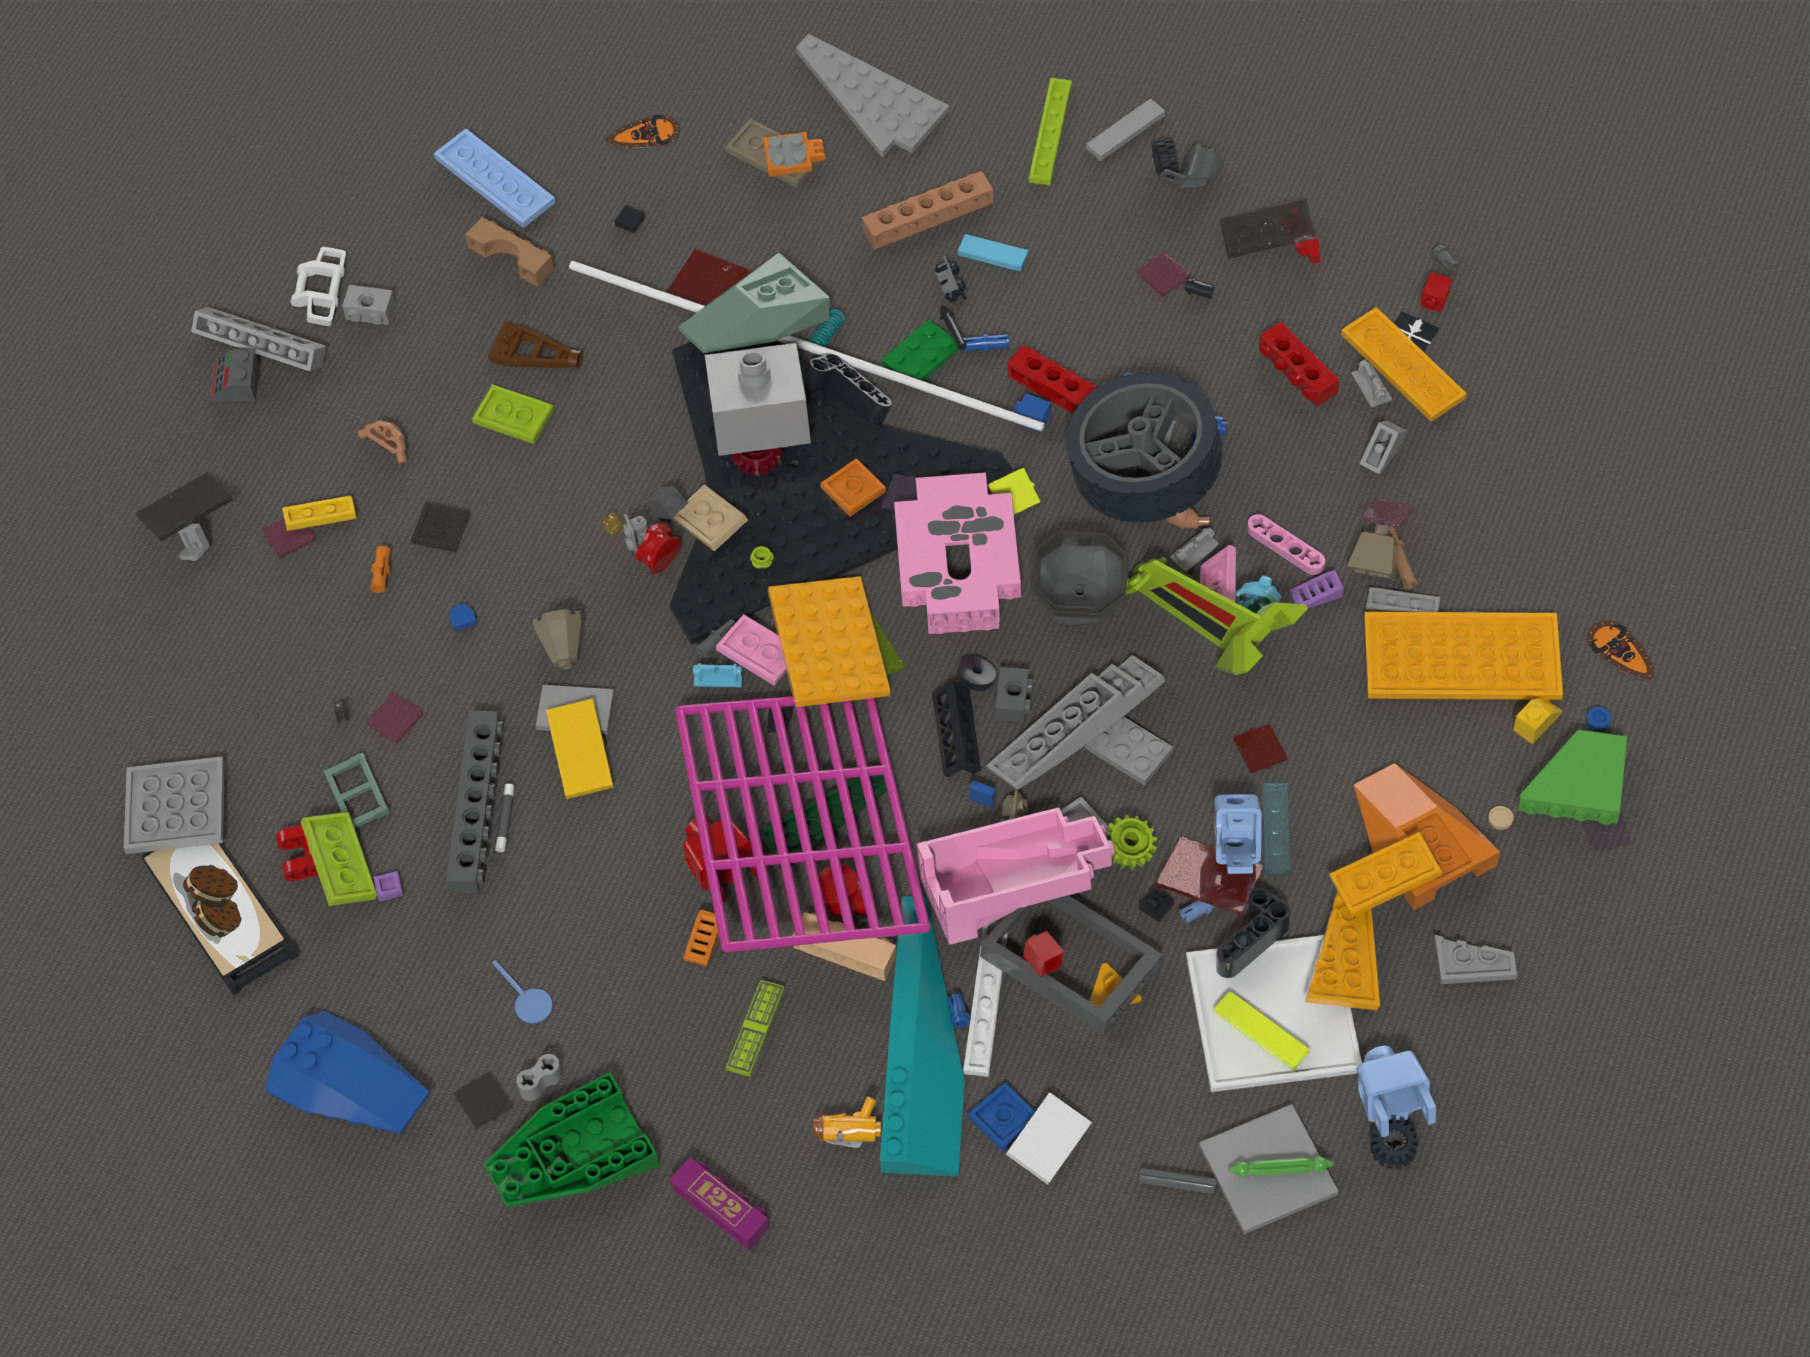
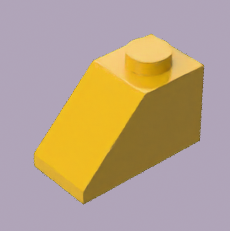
(1536, 719)

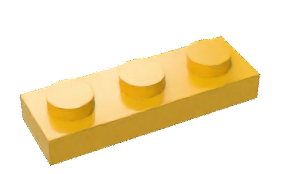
(319, 513)

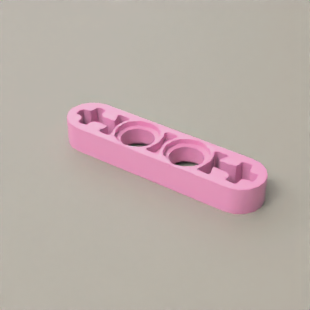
(1289, 541)

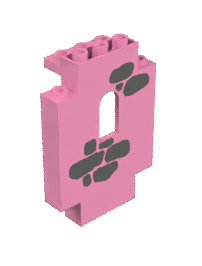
(957, 513)

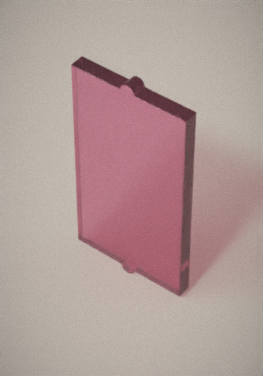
(1388, 513)

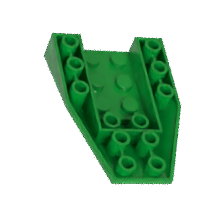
(572, 1147)

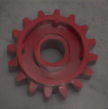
(757, 463)

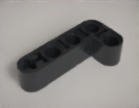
(849, 385)
(1268, 924)

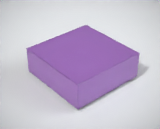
(388, 886)

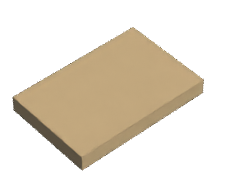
(710, 518)

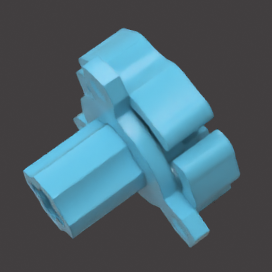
(1257, 594)

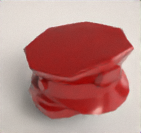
(658, 548)
(852, 887)

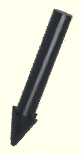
(946, 314)

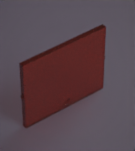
(705, 278)
(1198, 875)

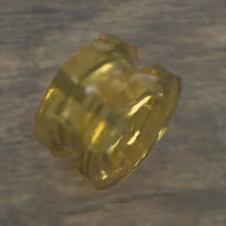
(611, 524)

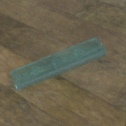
(1276, 828)

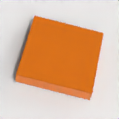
(853, 487)

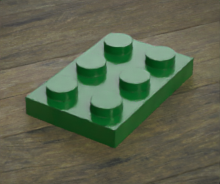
(922, 352)

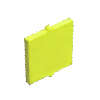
(1020, 487)

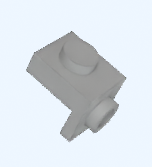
(194, 541)

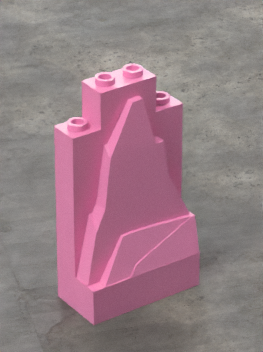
(1009, 866)

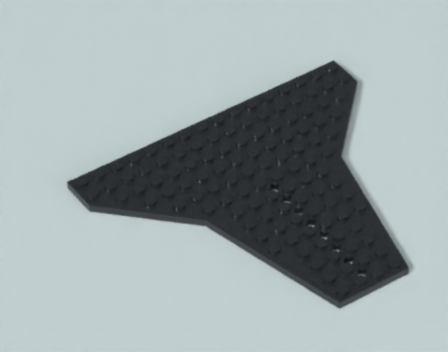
(788, 507)

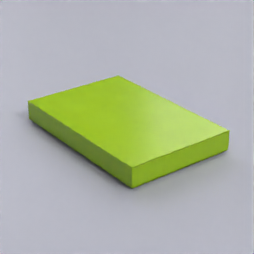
(513, 414)

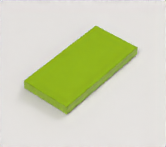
(338, 858)

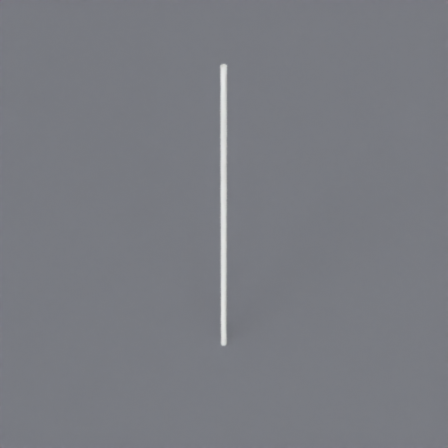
(808, 346)

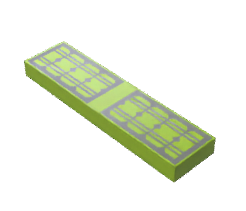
(755, 1028)

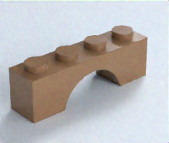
(488, 239)

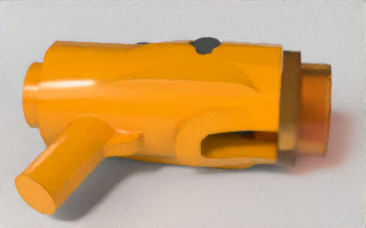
(848, 1129)

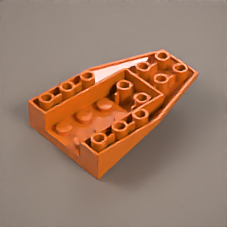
(1400, 806)

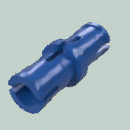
(986, 342)

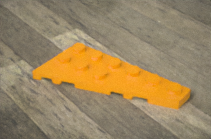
(1346, 962)

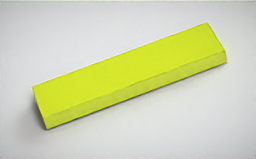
(1261, 1030)

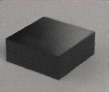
(629, 218)

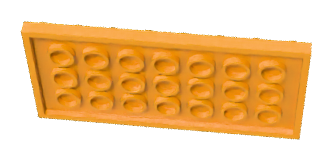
(1462, 655)

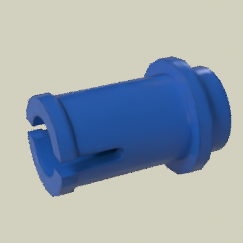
(959, 1017)

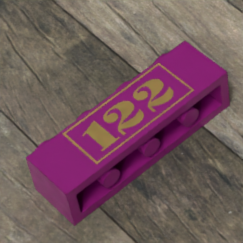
(719, 1203)

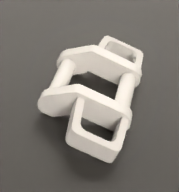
(309, 298)

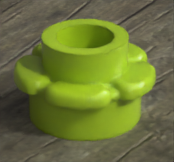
(761, 552)

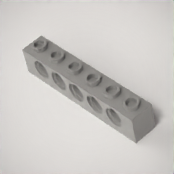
(265, 340)

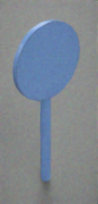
(531, 1005)

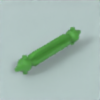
(1280, 1166)

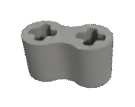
(543, 1074)

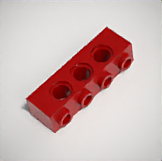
(1298, 364)
(1038, 374)

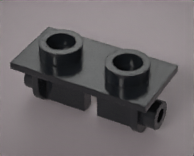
(955, 286)

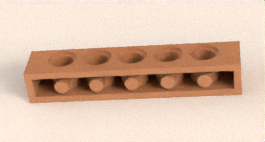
(927, 210)

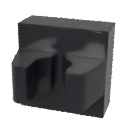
(1156, 904)

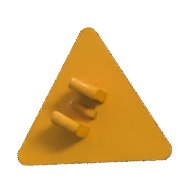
(1105, 985)

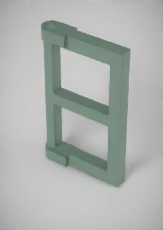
(371, 784)

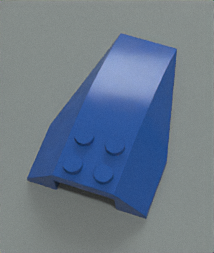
(344, 1075)

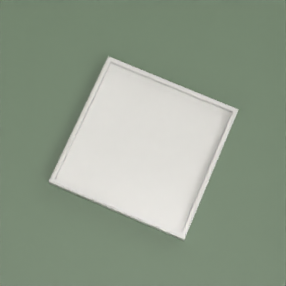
(1277, 989)

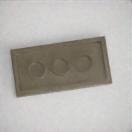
(749, 147)

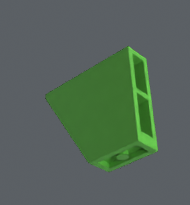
(1580, 780)

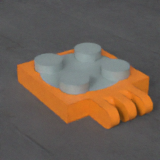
(792, 153)

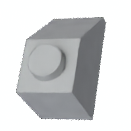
(1383, 446)

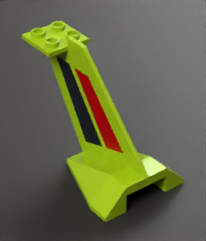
(1213, 615)

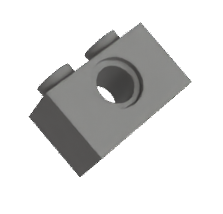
(369, 305)

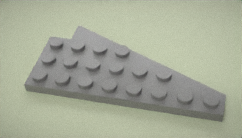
(874, 101)

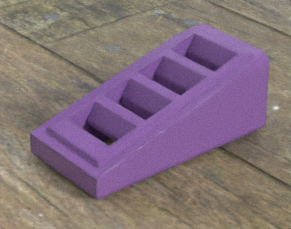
(1321, 581)

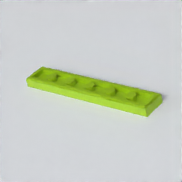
(1050, 131)

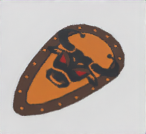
(646, 132)
(1620, 649)

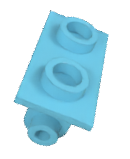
(717, 675)

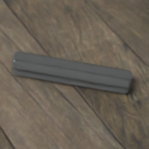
(1177, 1180)

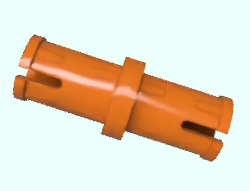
(380, 569)

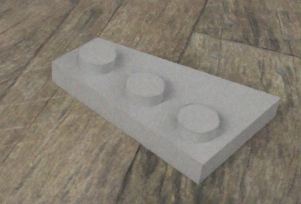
(1470, 963)

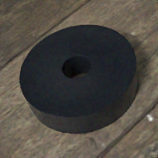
(976, 673)

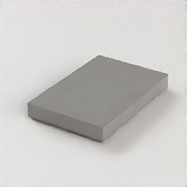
(557, 696)

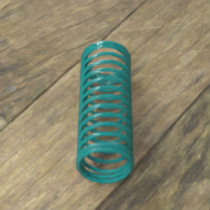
(833, 318)

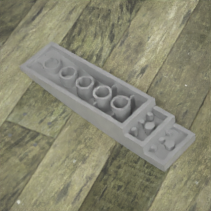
(1076, 721)

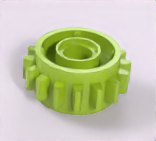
(1136, 831)

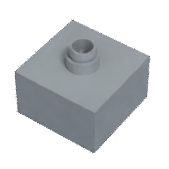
(757, 399)

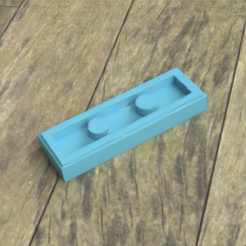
(993, 252)

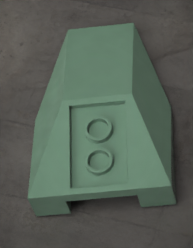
(759, 309)

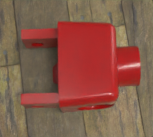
(694, 854)

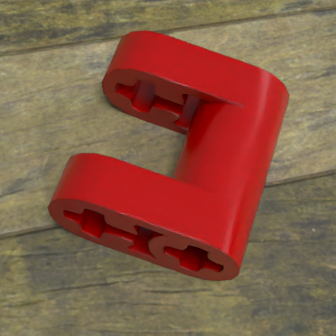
(300, 867)

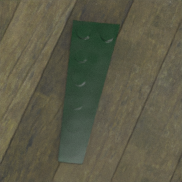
(813, 819)

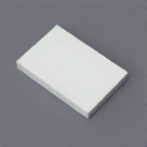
(1048, 1138)

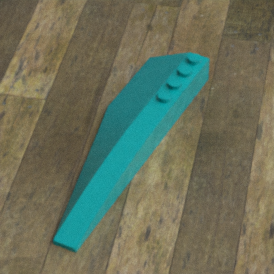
(923, 1063)

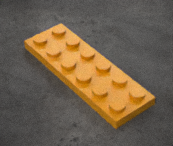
(1403, 364)

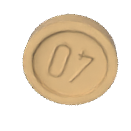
(1500, 817)

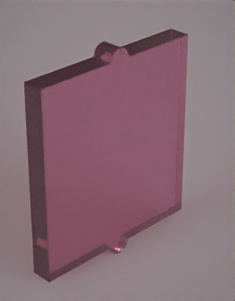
(1163, 274)
(286, 541)
(394, 718)

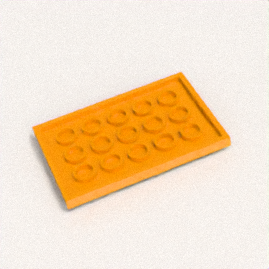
(828, 641)

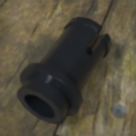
(1199, 288)

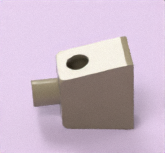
(1375, 554)

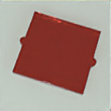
(1260, 748)

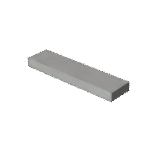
(1125, 129)

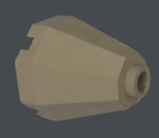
(560, 636)

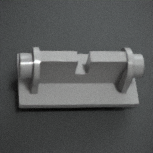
(1371, 384)
(634, 532)
(1195, 549)

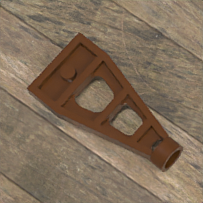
(510, 338)

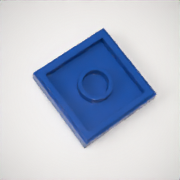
(1002, 1116)

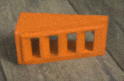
(704, 922)

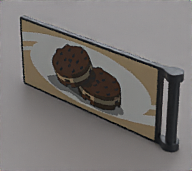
(219, 911)

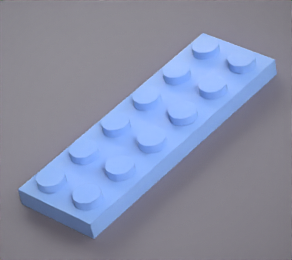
(494, 178)

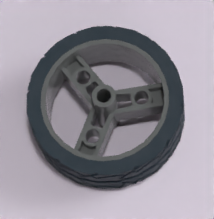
(1149, 406)

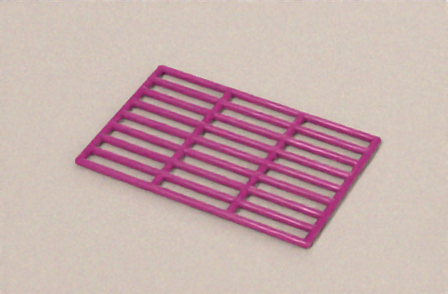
(808, 855)

